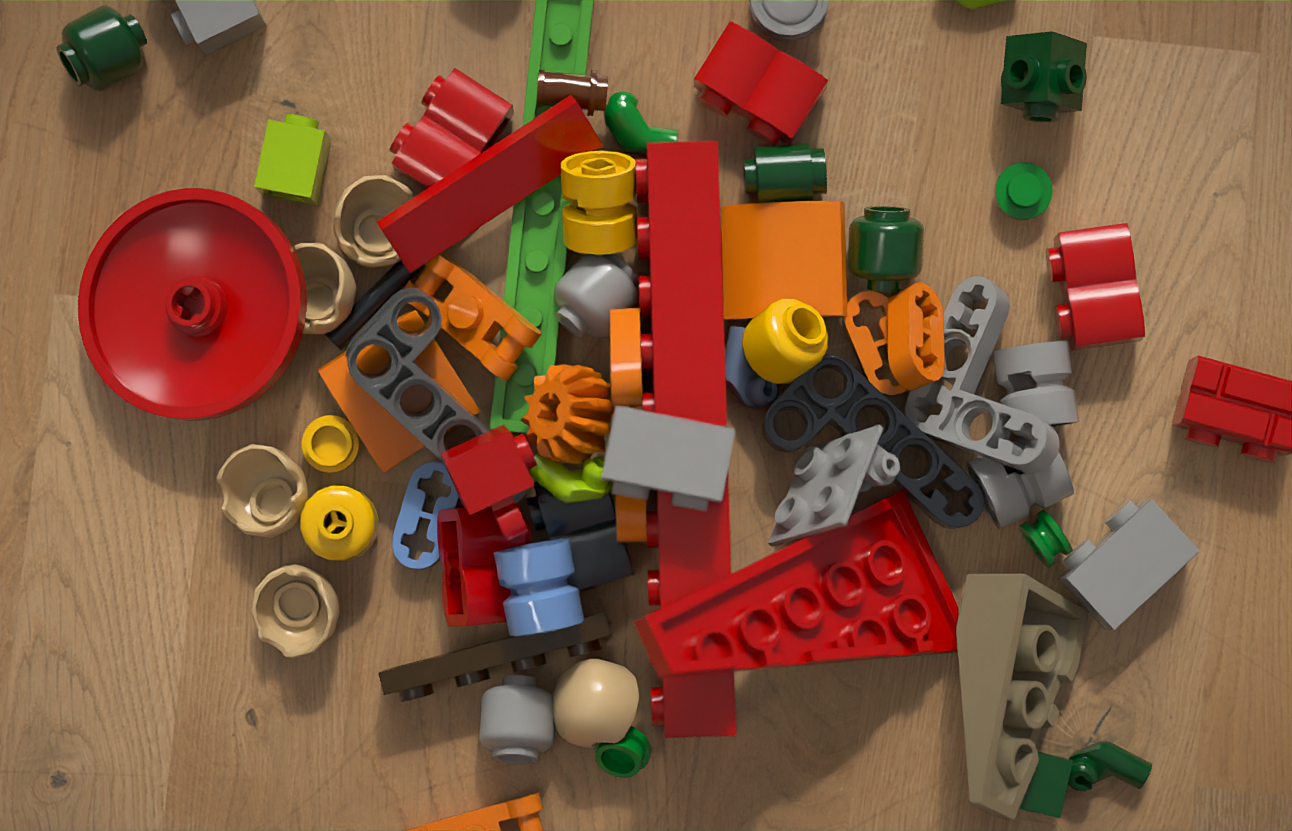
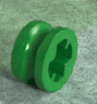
(1045, 538)

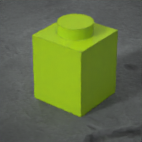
(293, 160)

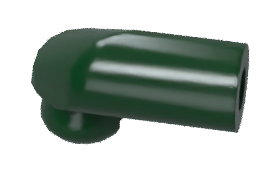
(1104, 760)

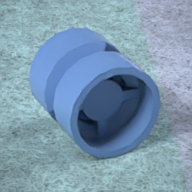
(538, 587)

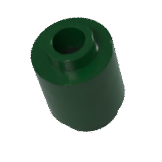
(786, 173)

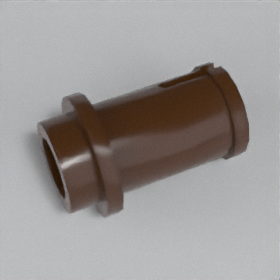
(587, 90)

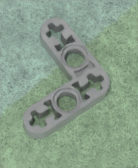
(961, 404)

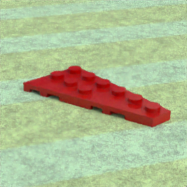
(818, 601)

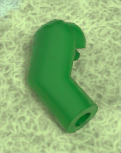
(630, 127)

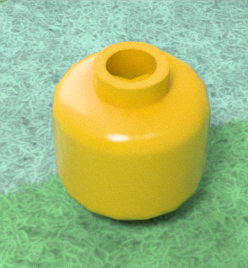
(785, 341)
(359, 529)

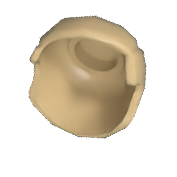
(357, 215)
(328, 287)
(262, 490)
(295, 610)
(594, 702)

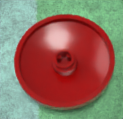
(192, 304)

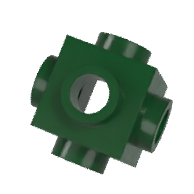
(1043, 75)

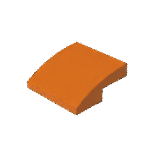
(783, 254)
(379, 431)

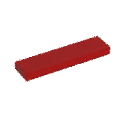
(488, 184)

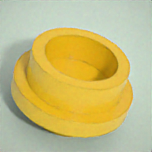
(330, 444)

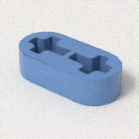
(413, 511)

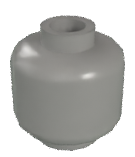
(590, 292)
(517, 720)

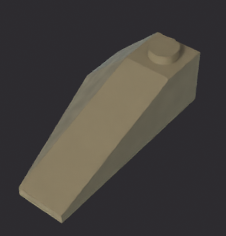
(1013, 656)

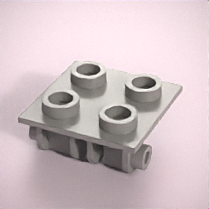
(829, 482)

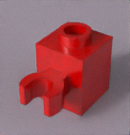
(489, 474)

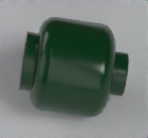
(102, 48)
(885, 247)

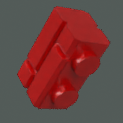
(1237, 407)

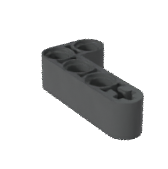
(404, 372)

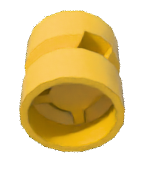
(600, 208)

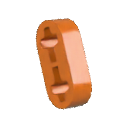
(916, 336)
(863, 344)
(625, 357)

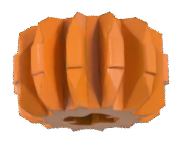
(569, 414)

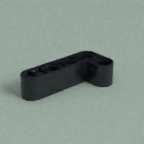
(898, 434)

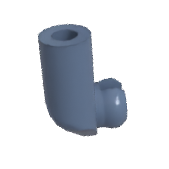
(740, 377)

